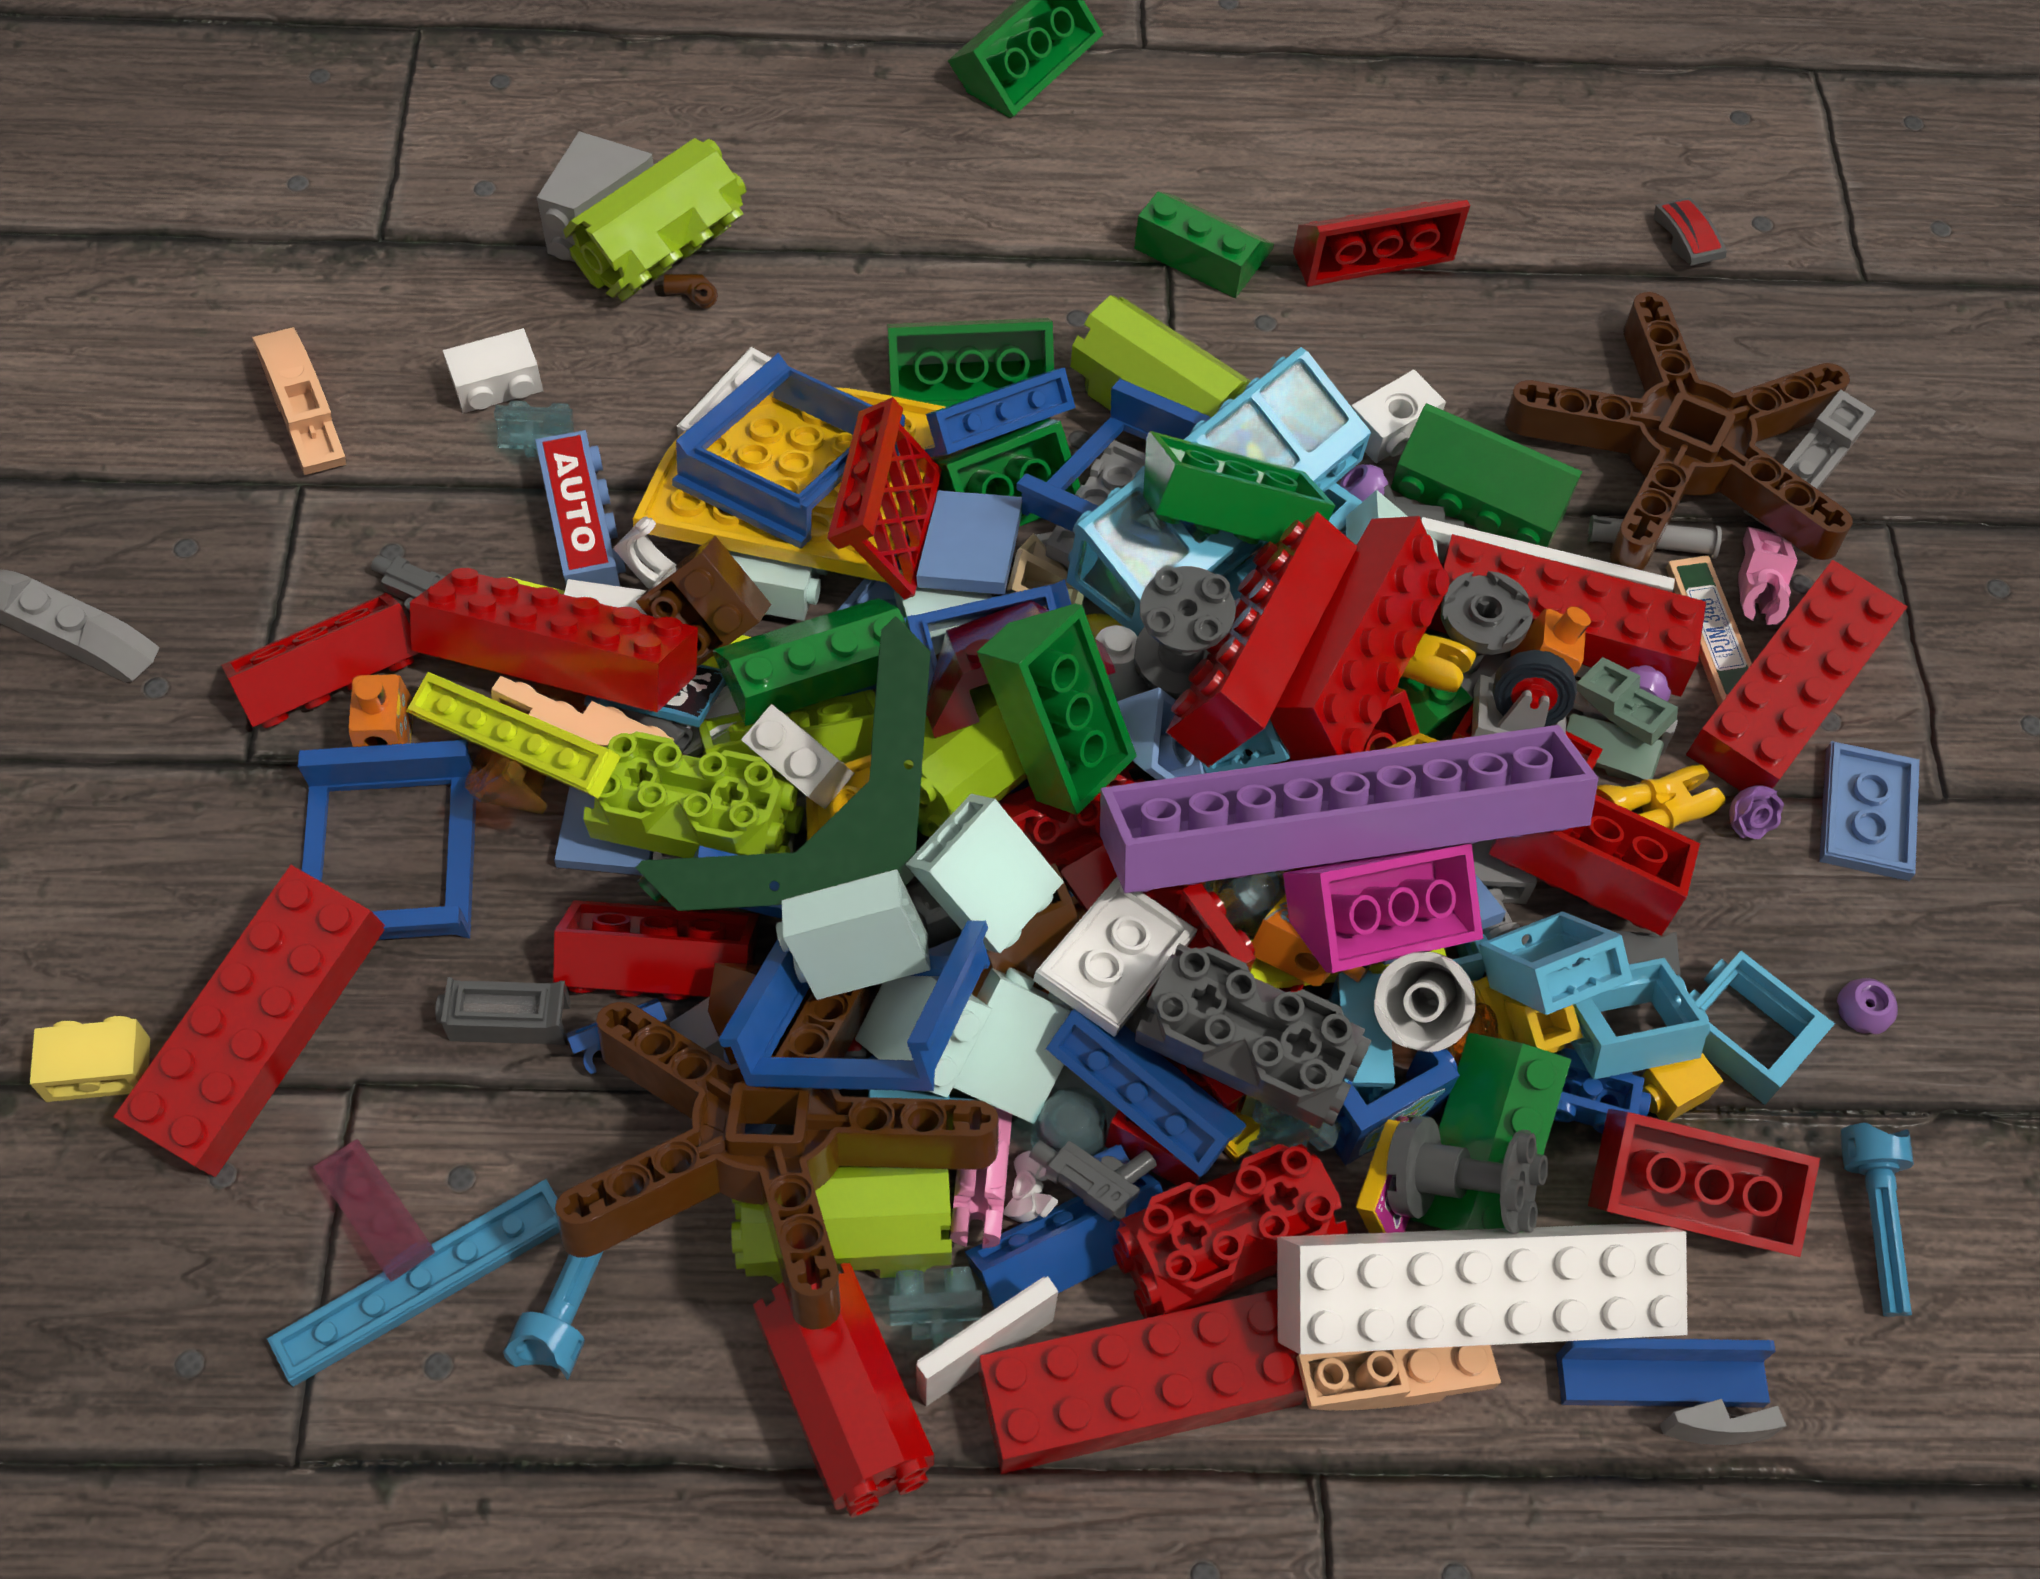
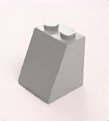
(581, 179)

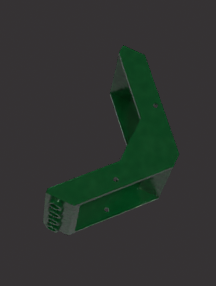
(863, 839)

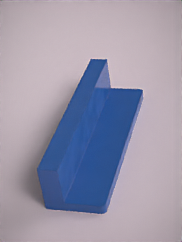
(999, 412)
(1147, 1091)
(1064, 1246)
(1664, 1372)

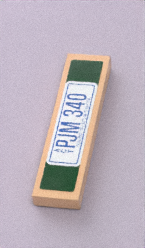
(1721, 643)

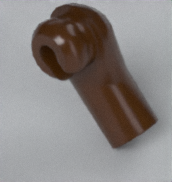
(694, 286)

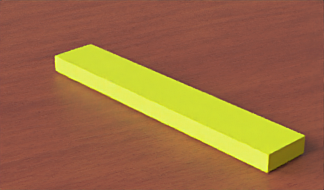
(514, 734)

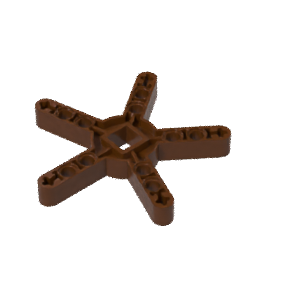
(1682, 464)
(763, 1167)

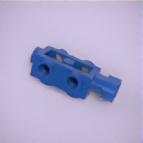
(1583, 1096)

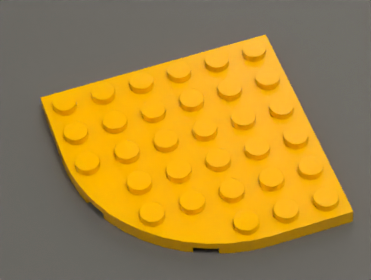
(791, 452)

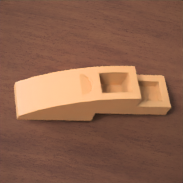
(300, 400)
(595, 724)
(1395, 1376)

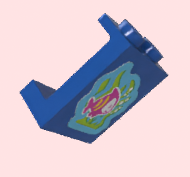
(1427, 1089)

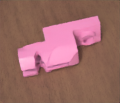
(1766, 574)
(982, 1193)

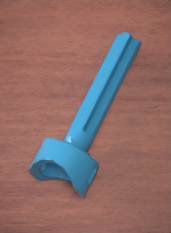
(1879, 1157)
(548, 1336)

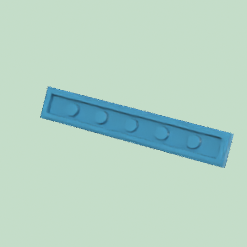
(383, 1305)

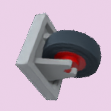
(1526, 693)

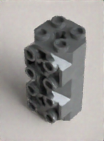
(1252, 1035)

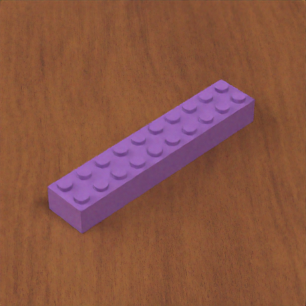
(1344, 807)

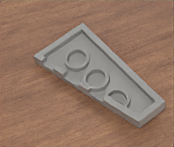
(1113, 470)

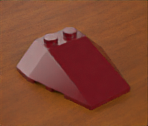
(960, 669)

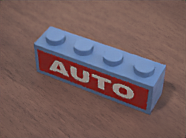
(578, 510)

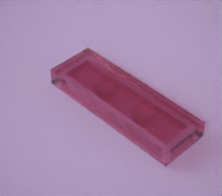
(374, 1210)

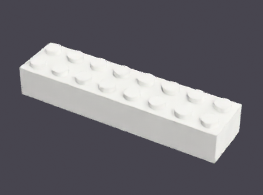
(1480, 1287)

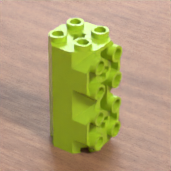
(656, 219)
(1149, 354)
(967, 762)
(687, 802)
(873, 1218)

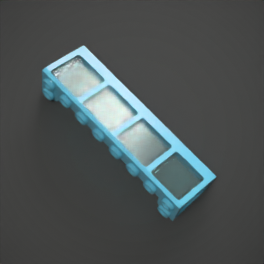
(1283, 419)

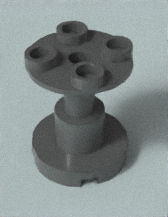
(1182, 617)
(1488, 617)
(1431, 1169)

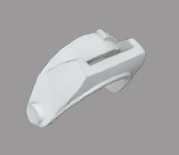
(637, 546)

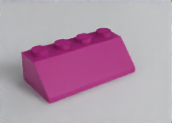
(1385, 906)

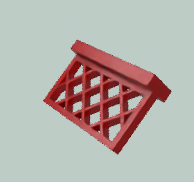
(867, 488)

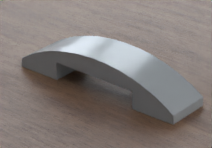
(1828, 440)

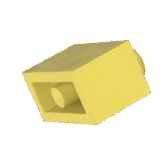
(89, 1058)

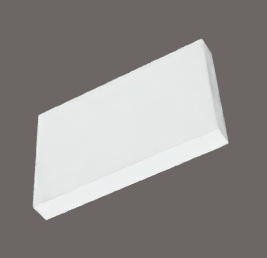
(1113, 956)
(996, 1331)

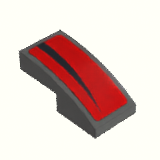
(1692, 231)

